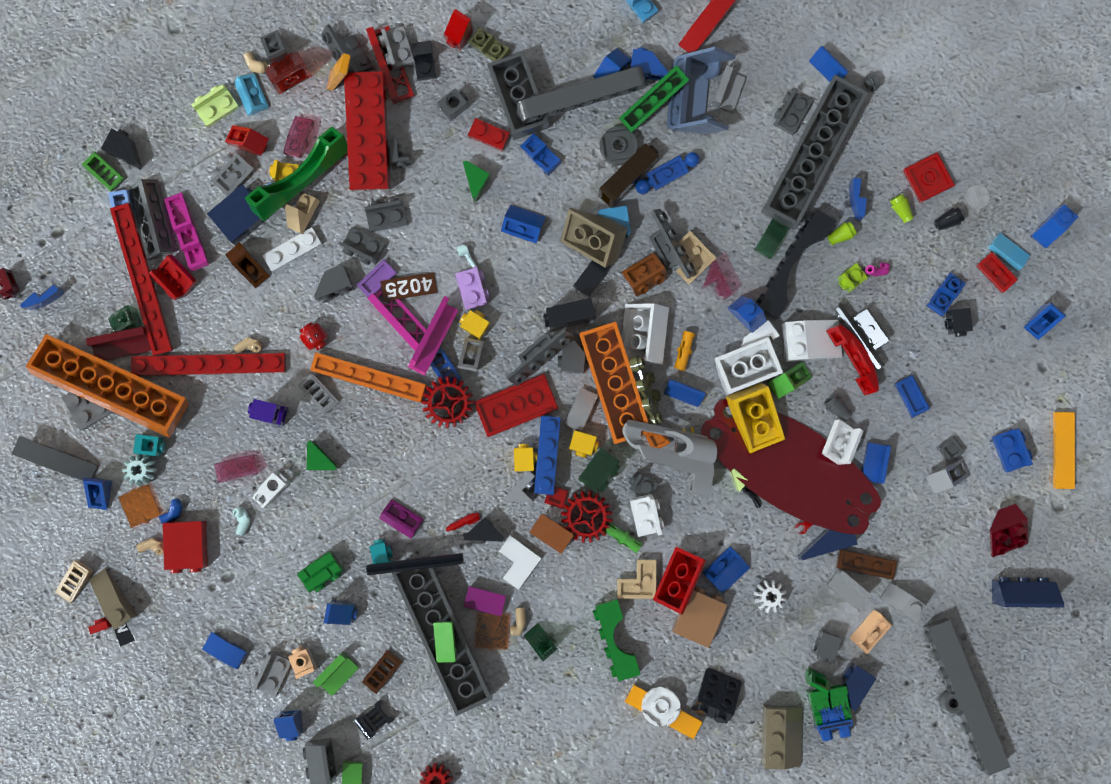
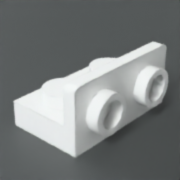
(645, 515)

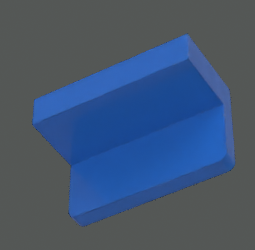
(522, 223)
(876, 462)
(726, 570)

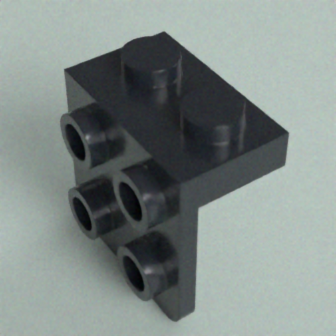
(717, 696)

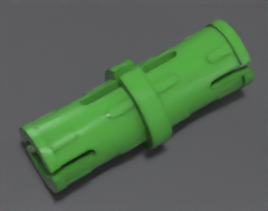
(623, 537)

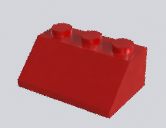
(679, 580)

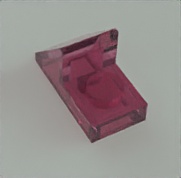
(716, 276)

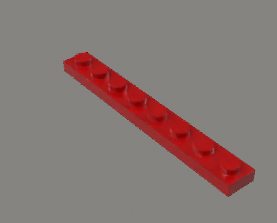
(141, 279)
(208, 364)

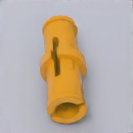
(684, 350)

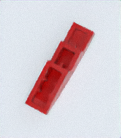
(705, 24)

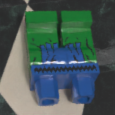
(831, 711)

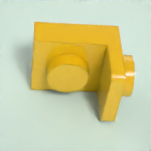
(281, 170)

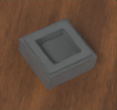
(950, 449)

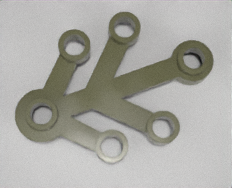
(644, 386)

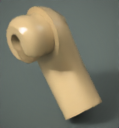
(254, 65)
(248, 343)
(152, 544)
(520, 622)

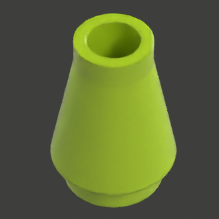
(902, 207)
(842, 233)

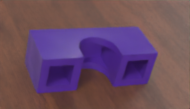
(267, 412)

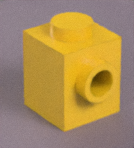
(474, 324)
(583, 444)
(524, 458)

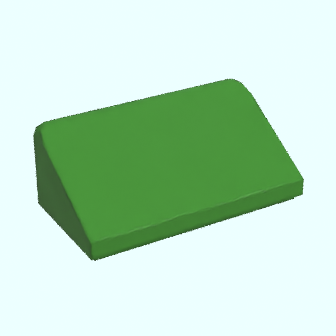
(445, 641)

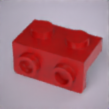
(173, 278)

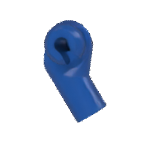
(174, 511)

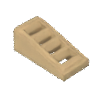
(83, 568)

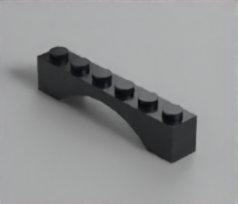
(775, 297)

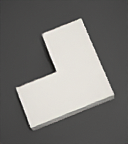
(523, 560)

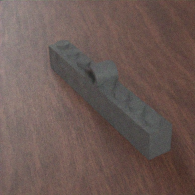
(966, 697)

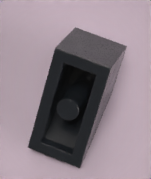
(122, 147)

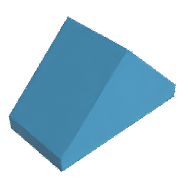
(619, 215)

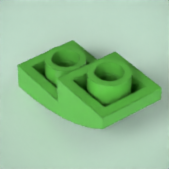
(352, 772)

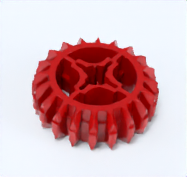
(455, 399)
(594, 532)

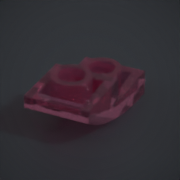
(297, 137)
(235, 468)

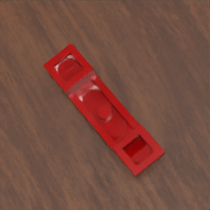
(859, 357)

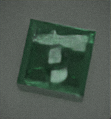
(599, 470)

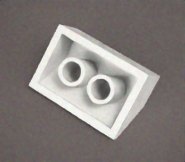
(645, 331)
(747, 366)

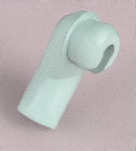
(243, 519)

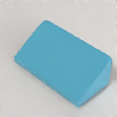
(251, 93)
(1009, 251)

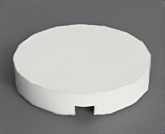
(660, 706)

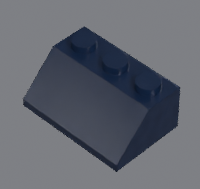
(1026, 593)

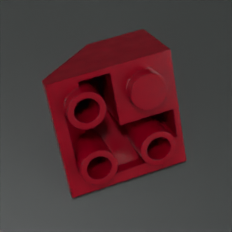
(1008, 530)

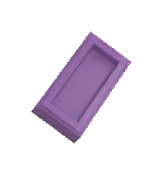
(371, 282)

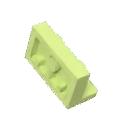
(215, 105)

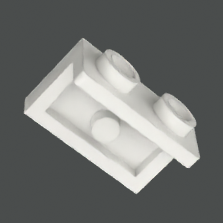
(842, 443)

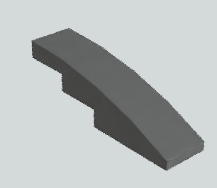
(54, 459)

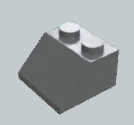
(320, 761)

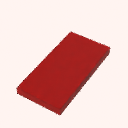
(516, 405)

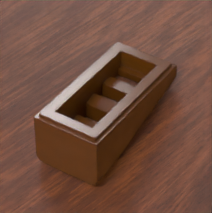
(373, 687)

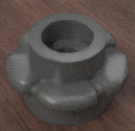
(871, 82)

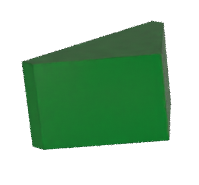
(476, 178)
(318, 459)

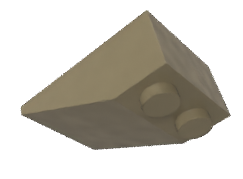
(593, 236)

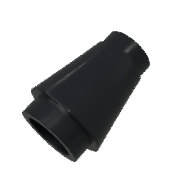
(949, 219)

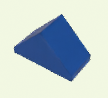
(612, 63)
(1044, 320)
(97, 492)

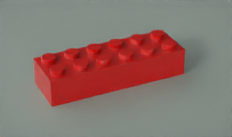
(367, 131)

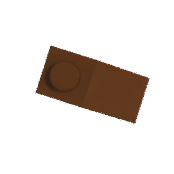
(247, 265)

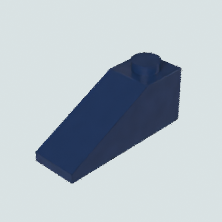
(828, 542)

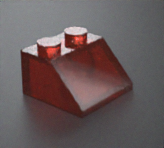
(287, 72)

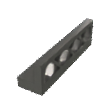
(154, 217)

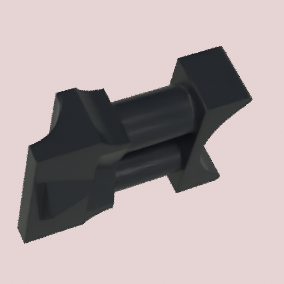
(365, 723)

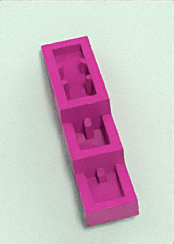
(186, 231)

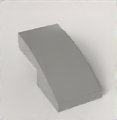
(581, 409)

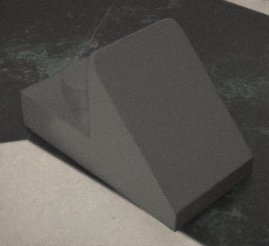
(274, 46)

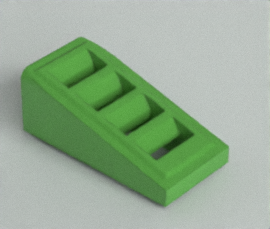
(91, 159)

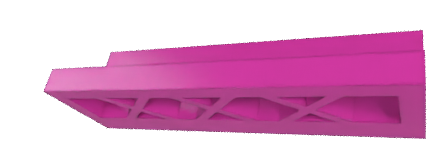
(388, 315)
(433, 337)

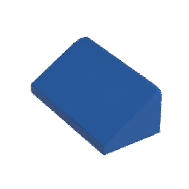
(827, 64)
(684, 393)

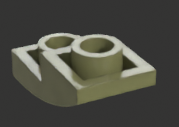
(488, 46)

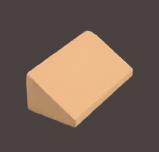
(870, 631)

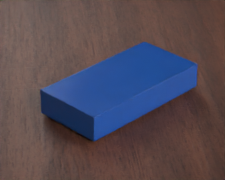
(912, 396)

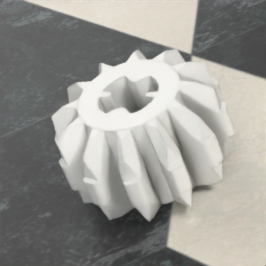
(776, 599)

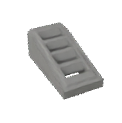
(313, 398)

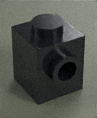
(958, 322)

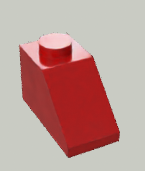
(458, 30)
(247, 140)

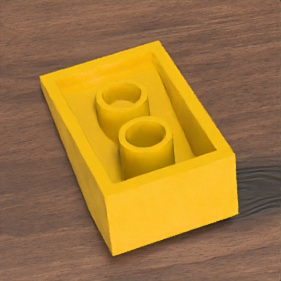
(756, 417)

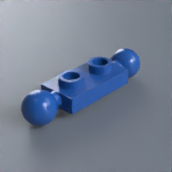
(667, 173)

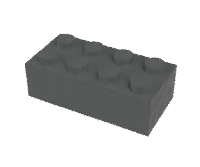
(512, 84)

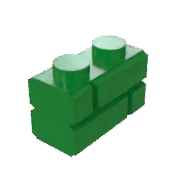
(320, 572)

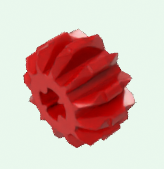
(438, 772)

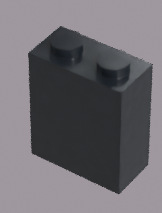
(569, 314)

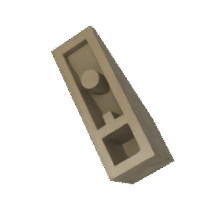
(112, 600)

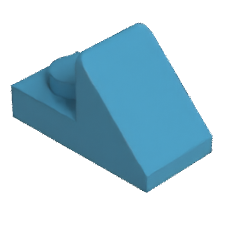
(643, 9)

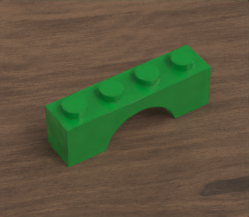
(624, 663)

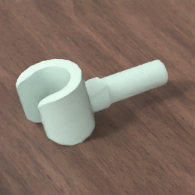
(463, 250)

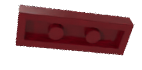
(120, 344)

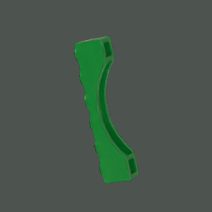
(270, 198)

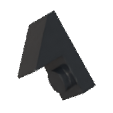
(424, 60)

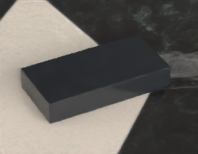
(590, 278)

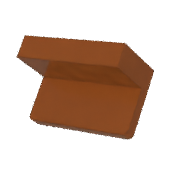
(551, 533)

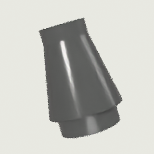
(837, 407)

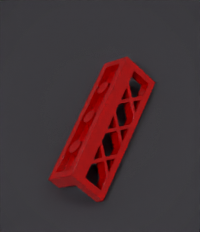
(383, 67)

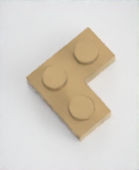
(697, 254)
(643, 586)

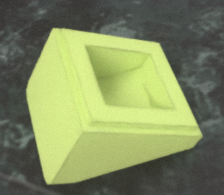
(738, 484)

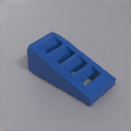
(448, 363)

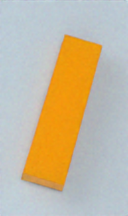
(338, 71)
(1063, 450)
(684, 723)

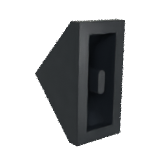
(484, 532)

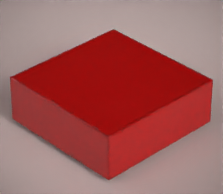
(558, 498)

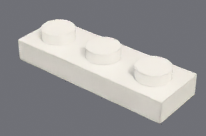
(292, 250)

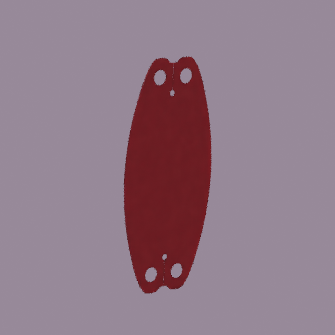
(796, 474)

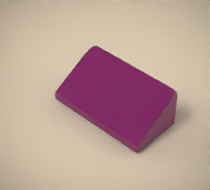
(401, 518)
(484, 601)

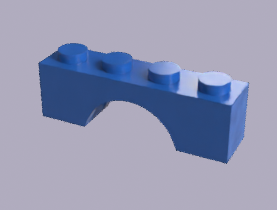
(547, 455)

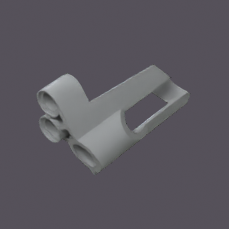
(691, 453)

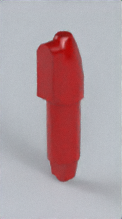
(469, 519)

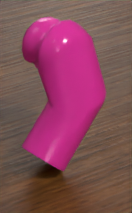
(881, 271)

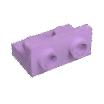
(472, 289)

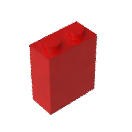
(185, 546)

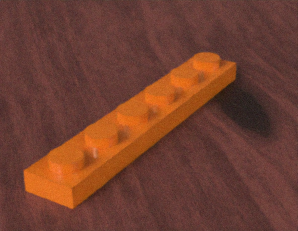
(368, 377)

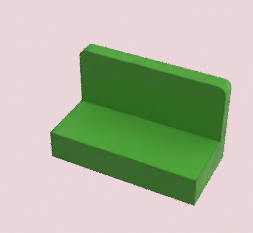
(336, 674)

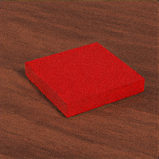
(928, 177)

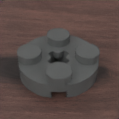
(624, 137)

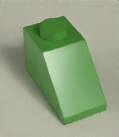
(790, 380)

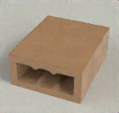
(700, 617)

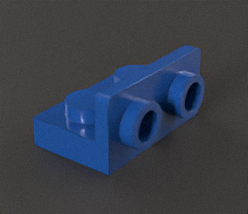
(1012, 450)

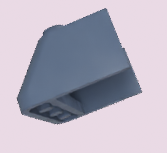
(688, 104)

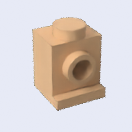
(309, 662)

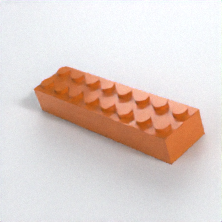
(107, 385)

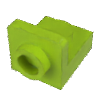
(852, 278)

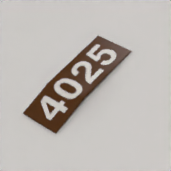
(408, 286)

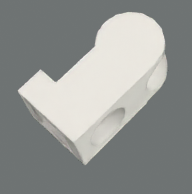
(762, 332)
(270, 489)

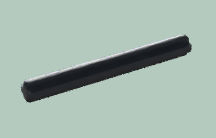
(414, 564)

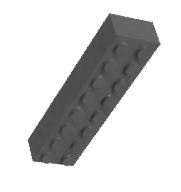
(814, 152)
(428, 604)

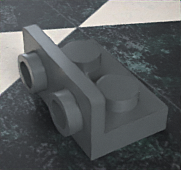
(792, 112)
(385, 215)
(362, 246)

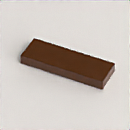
(866, 564)

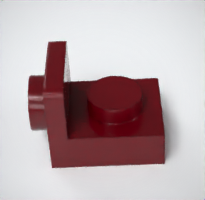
(8, 283)

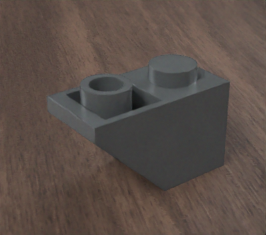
(333, 282)
(572, 359)

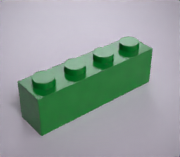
(654, 98)

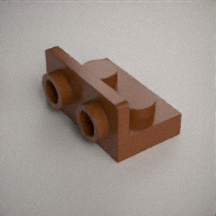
(645, 274)

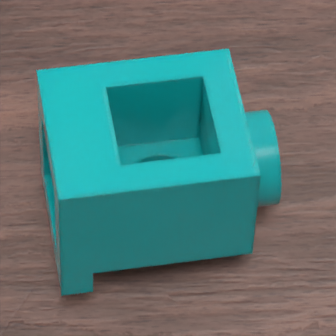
(142, 445)
(381, 552)

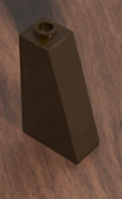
(628, 175)

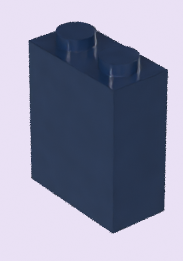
(235, 216)

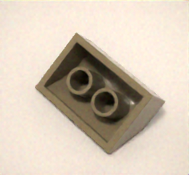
(781, 736)

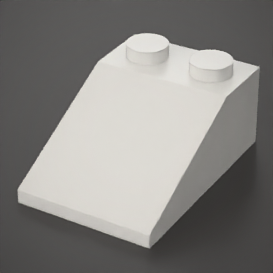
(809, 340)

